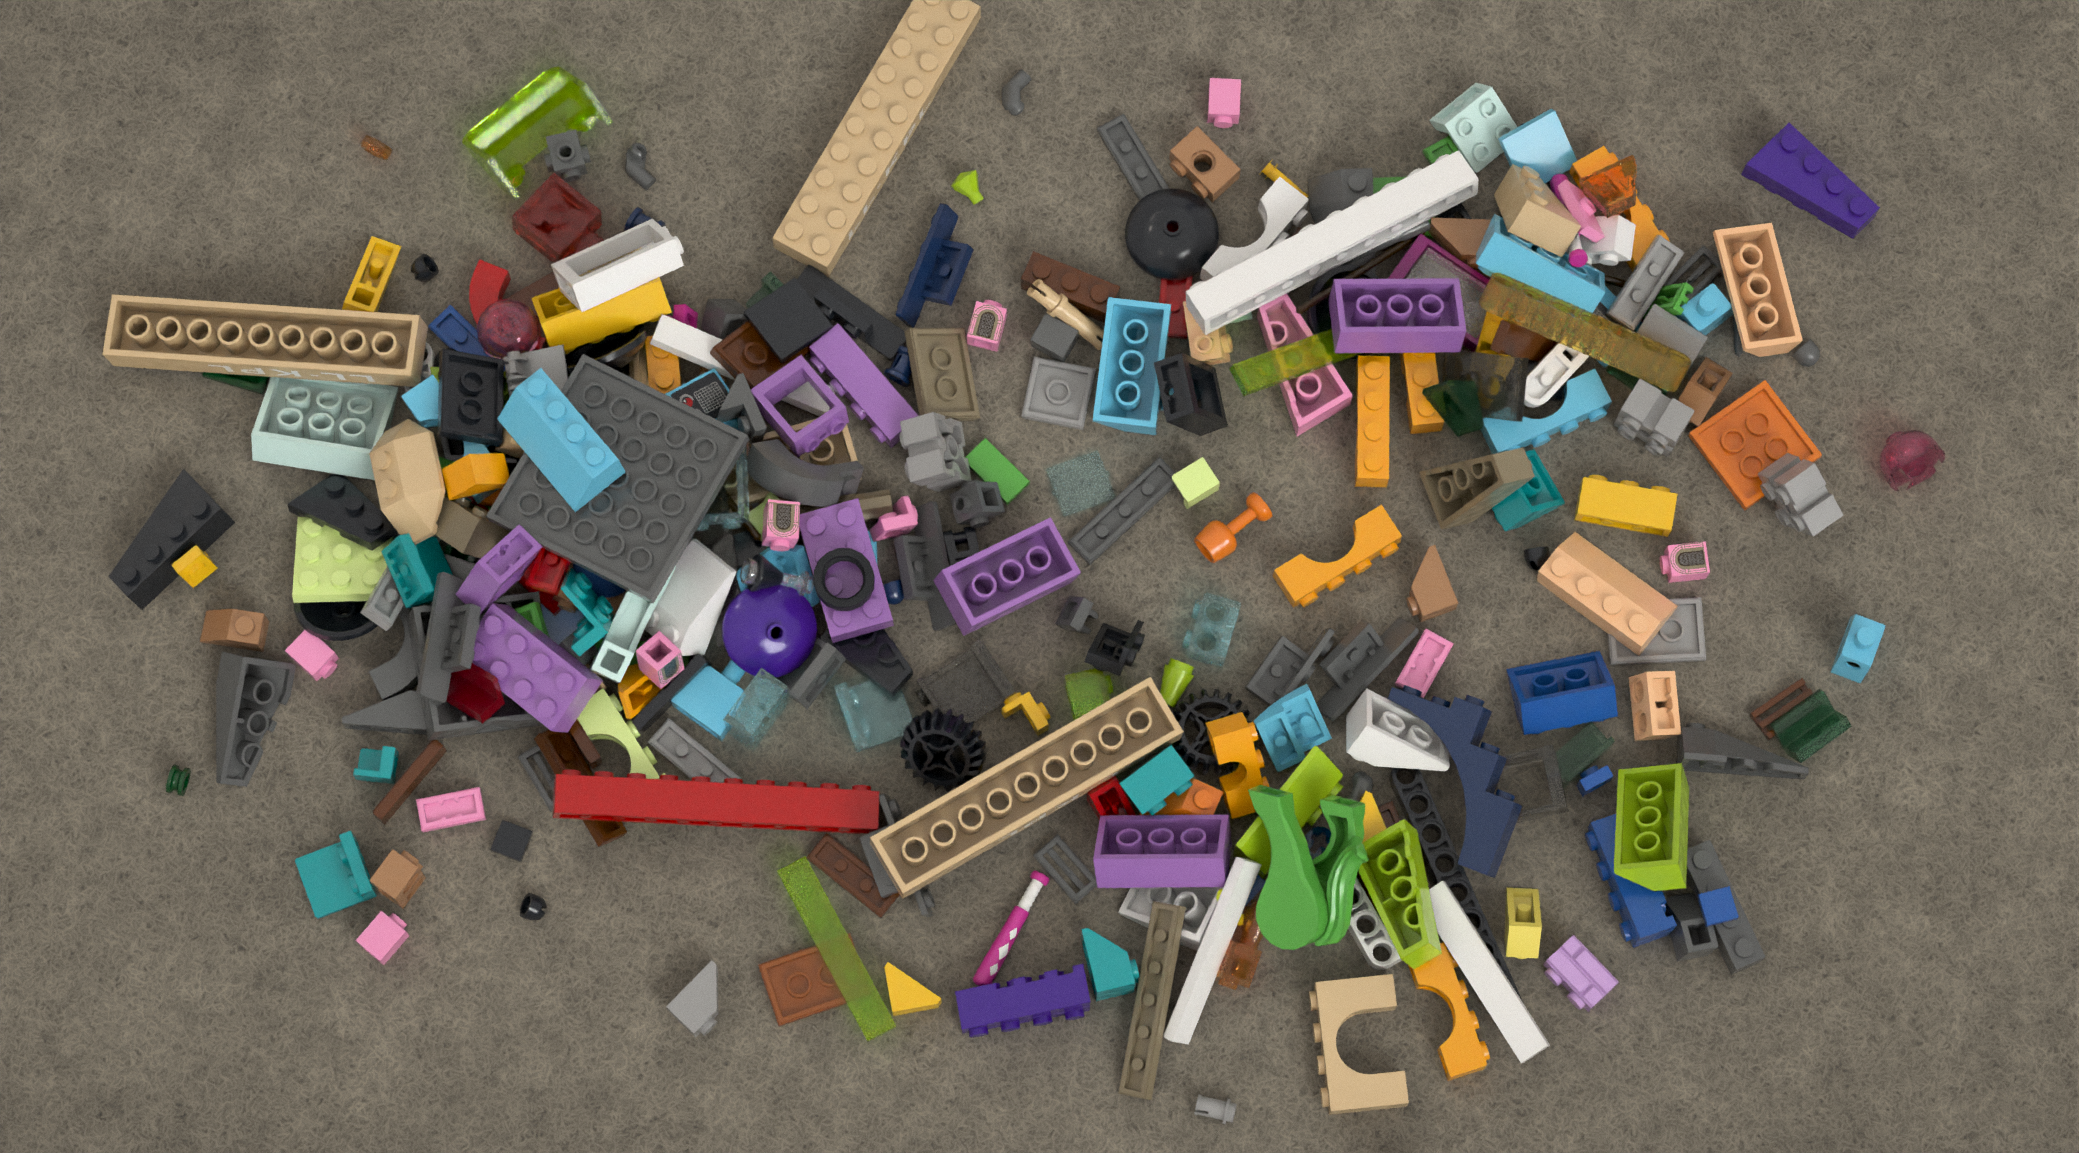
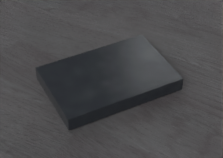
(470, 397)

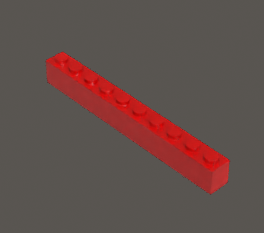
(715, 803)

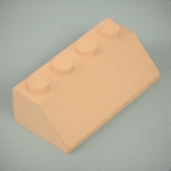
(1758, 289)
(1605, 592)

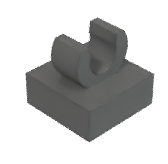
(1075, 613)

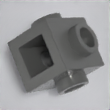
(567, 156)
(970, 503)

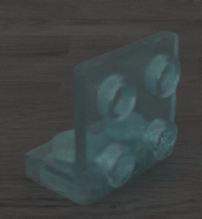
(872, 714)

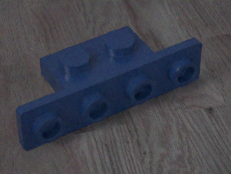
(936, 269)

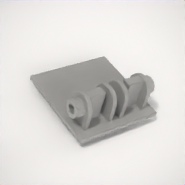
(523, 365)

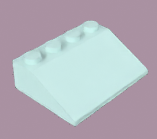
(322, 424)

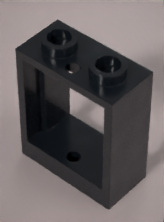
(1191, 383)

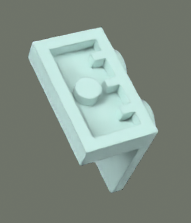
(1475, 124)

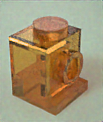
(1246, 962)

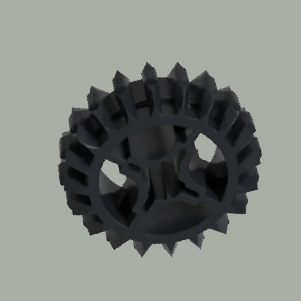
(1190, 711)
(943, 734)

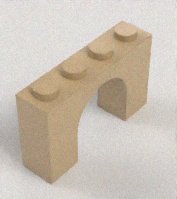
(1345, 1088)

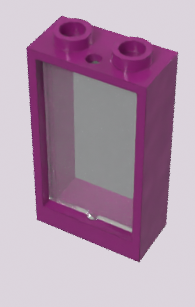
(1431, 261)

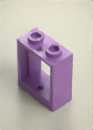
(785, 382)
(499, 569)

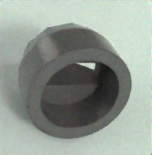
(1807, 354)

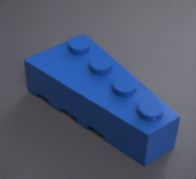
(1639, 907)

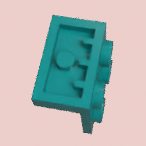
(415, 568)
(596, 611)
(336, 876)

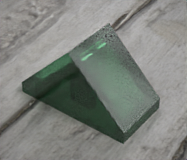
(1457, 405)

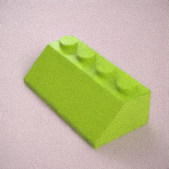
(1310, 782)
(1652, 826)

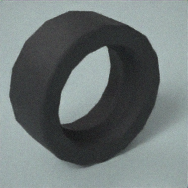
(826, 562)

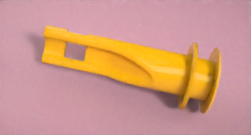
(1273, 173)

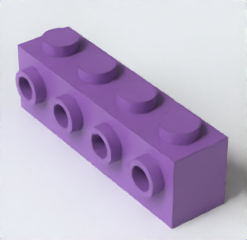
(861, 383)

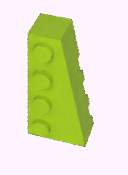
(1401, 892)

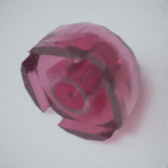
(507, 327)
(1913, 453)

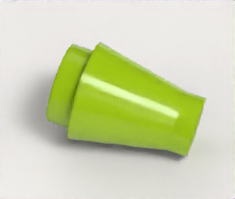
(1175, 681)

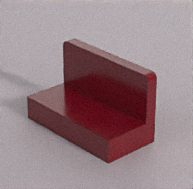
(475, 693)

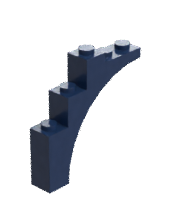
(1488, 816)

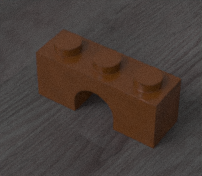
(1082, 289)

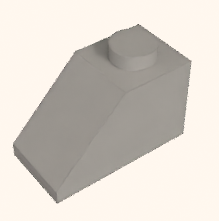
(698, 1002)

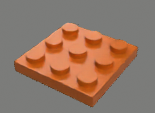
(1750, 438)

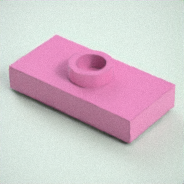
(1582, 210)
(1424, 662)
(450, 809)

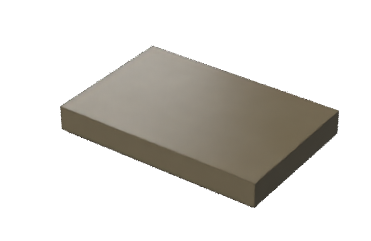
(942, 372)

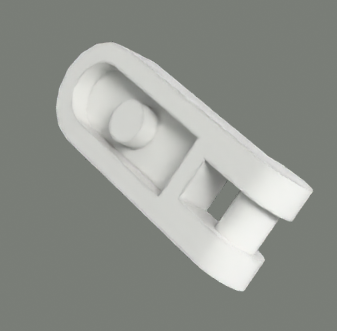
(1551, 374)

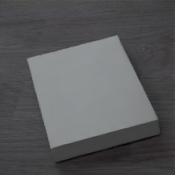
(1677, 641)

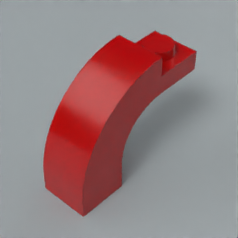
(488, 286)

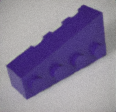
(1809, 180)
(1023, 1002)

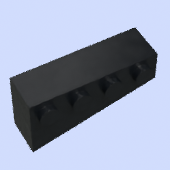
(179, 522)

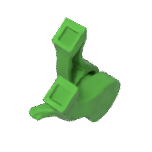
(1303, 896)

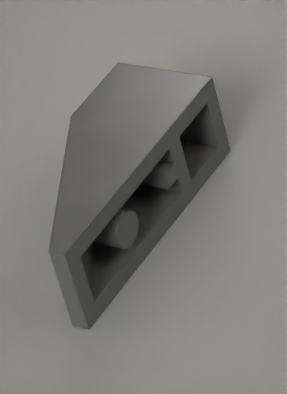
(395, 715)

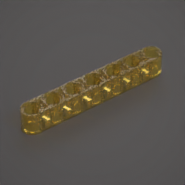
(1584, 332)

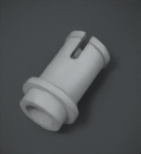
(1215, 1108)

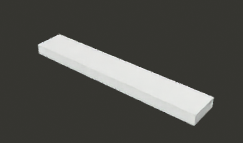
(696, 347)
(1212, 950)
(1485, 975)

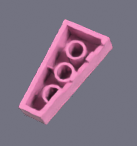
(1312, 395)

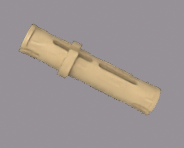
(1059, 306)

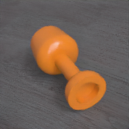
(1218, 539)

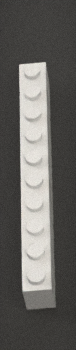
(1331, 242)

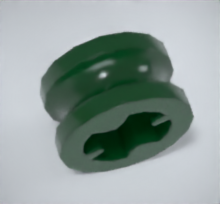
(178, 780)

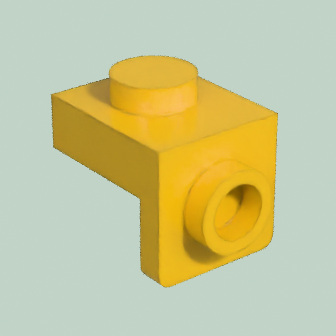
(194, 566)
(1035, 713)

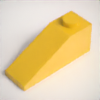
(372, 276)

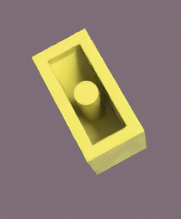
(1522, 923)

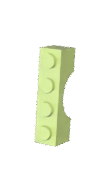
(603, 721)

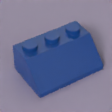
(1562, 693)

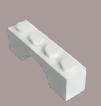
(1279, 209)

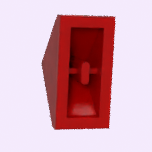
(1109, 799)

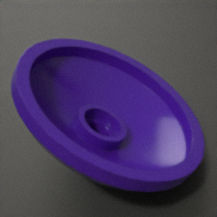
(749, 627)

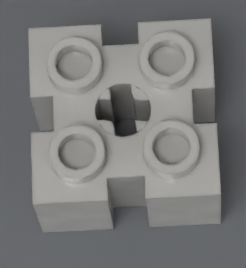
(1653, 418)
(935, 451)
(1799, 495)

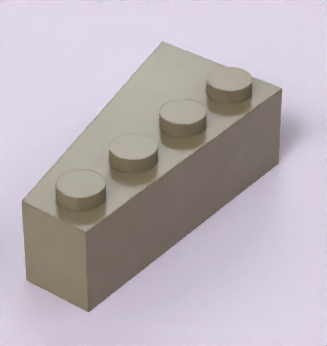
(1474, 486)
(467, 527)

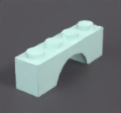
(624, 635)

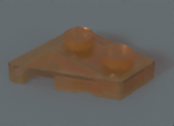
(1612, 187)

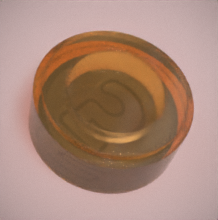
(376, 148)

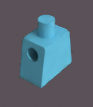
(1706, 310)
(1858, 646)
(710, 698)

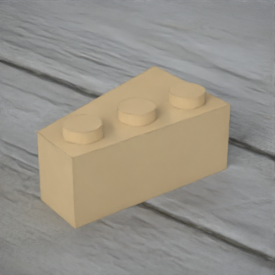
(1534, 211)

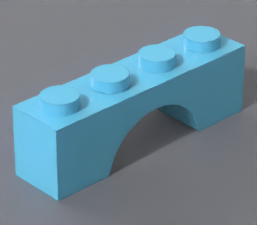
(1583, 399)
(423, 404)

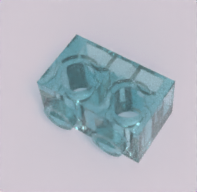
(1218, 631)

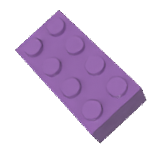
(1397, 315)
(845, 527)
(1006, 576)
(533, 668)
(1162, 851)

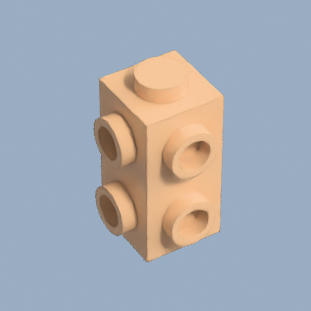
(1208, 348)

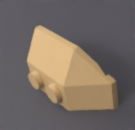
(409, 479)

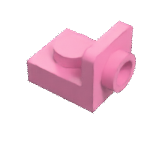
(896, 523)

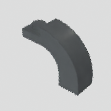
(798, 480)
(400, 672)

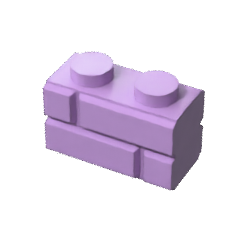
(1580, 974)

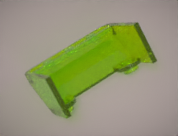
(520, 126)

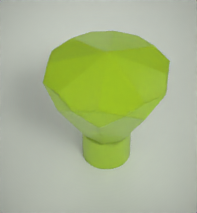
(967, 184)

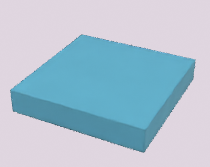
(1540, 146)

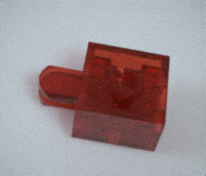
(558, 220)

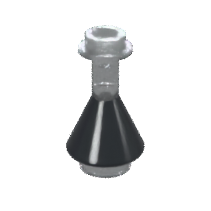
(762, 574)

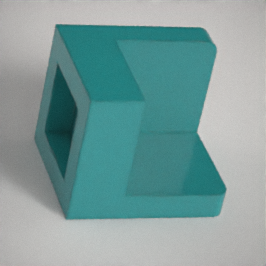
(377, 765)

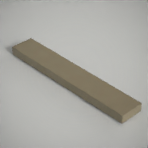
(1152, 1000)

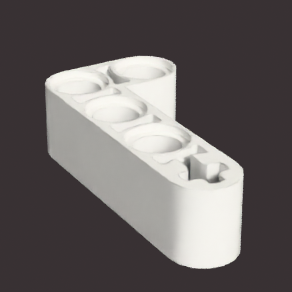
(1377, 938)

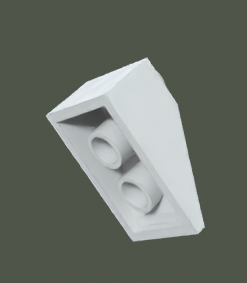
(693, 599)
(1392, 736)
(1198, 902)

